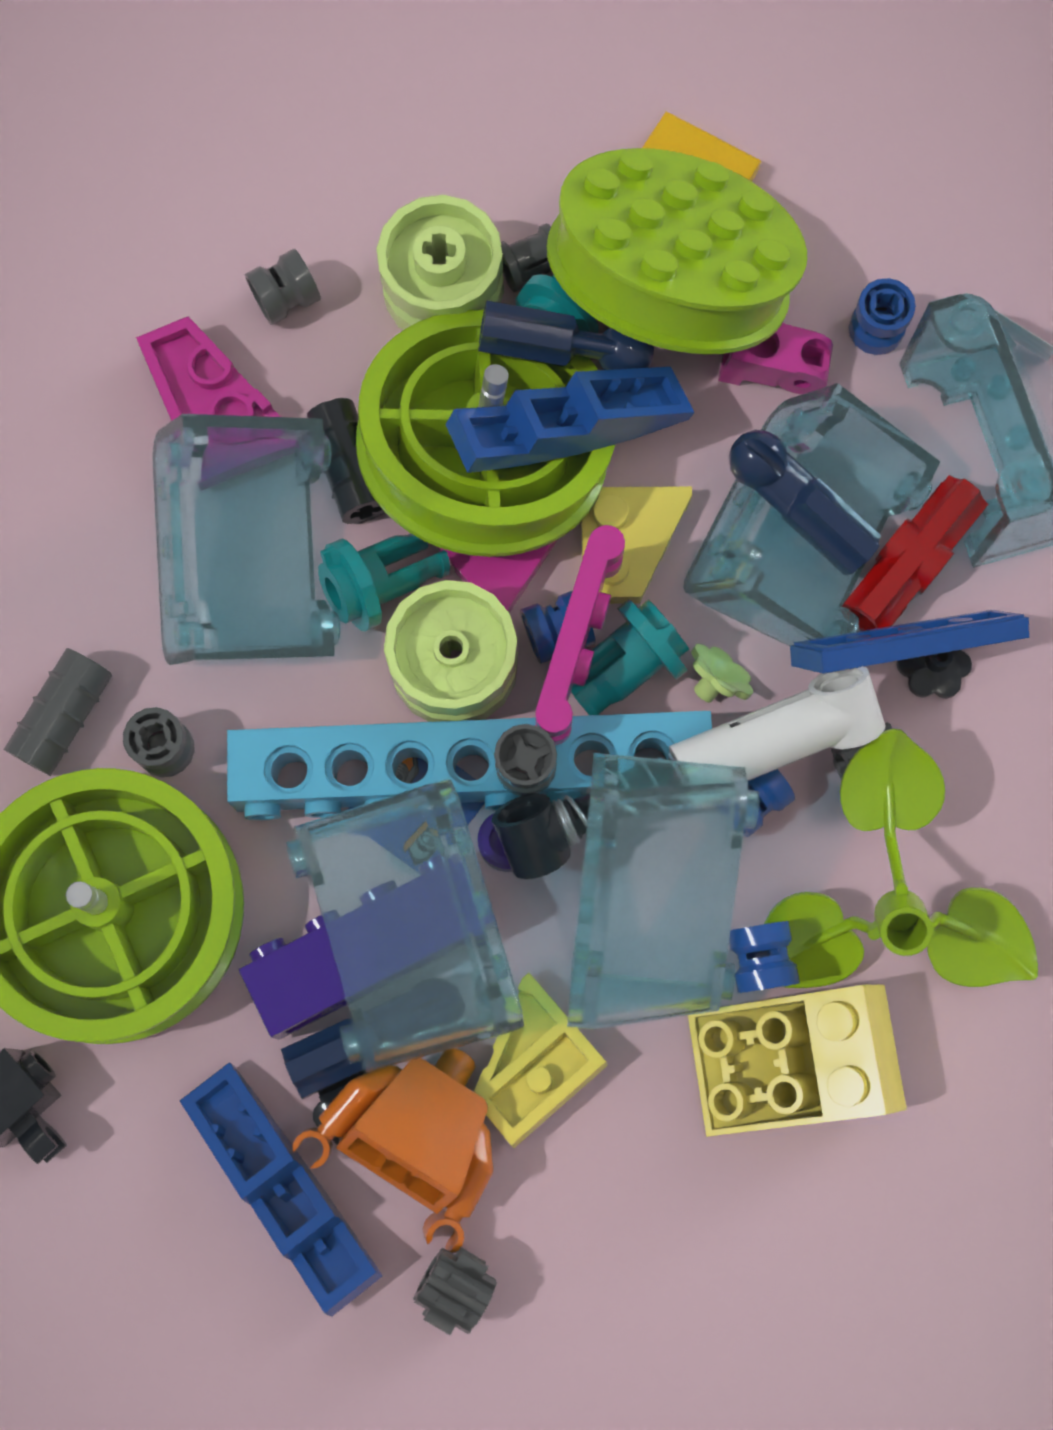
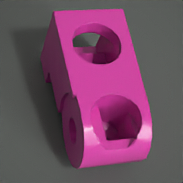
(788, 359)

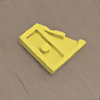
(647, 522)
(535, 1066)

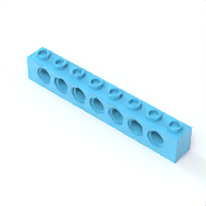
(260, 754)

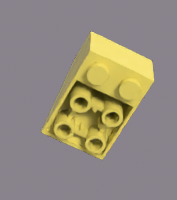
(797, 1061)

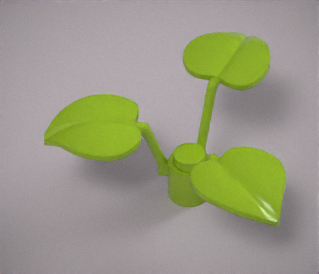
(972, 946)

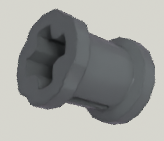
(525, 258)

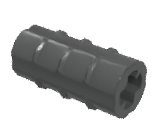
(58, 711)

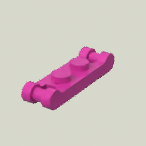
(585, 610)

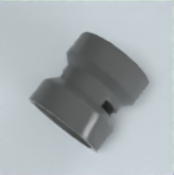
(295, 283)
(522, 749)
(169, 750)

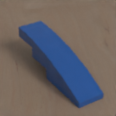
(570, 420)
(280, 1189)

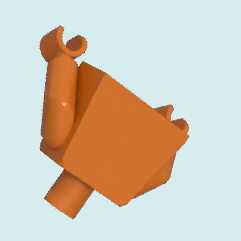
(416, 1133)

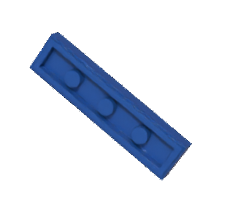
(908, 641)

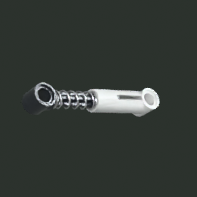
(834, 712)

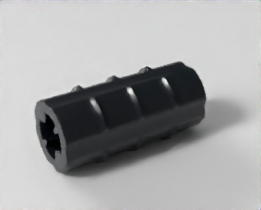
(344, 474)

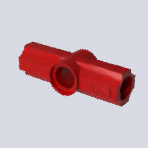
(916, 553)

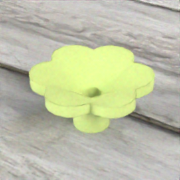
(719, 674)

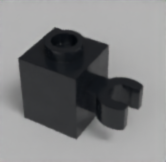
(23, 1097)

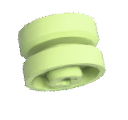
(439, 259)
(447, 619)

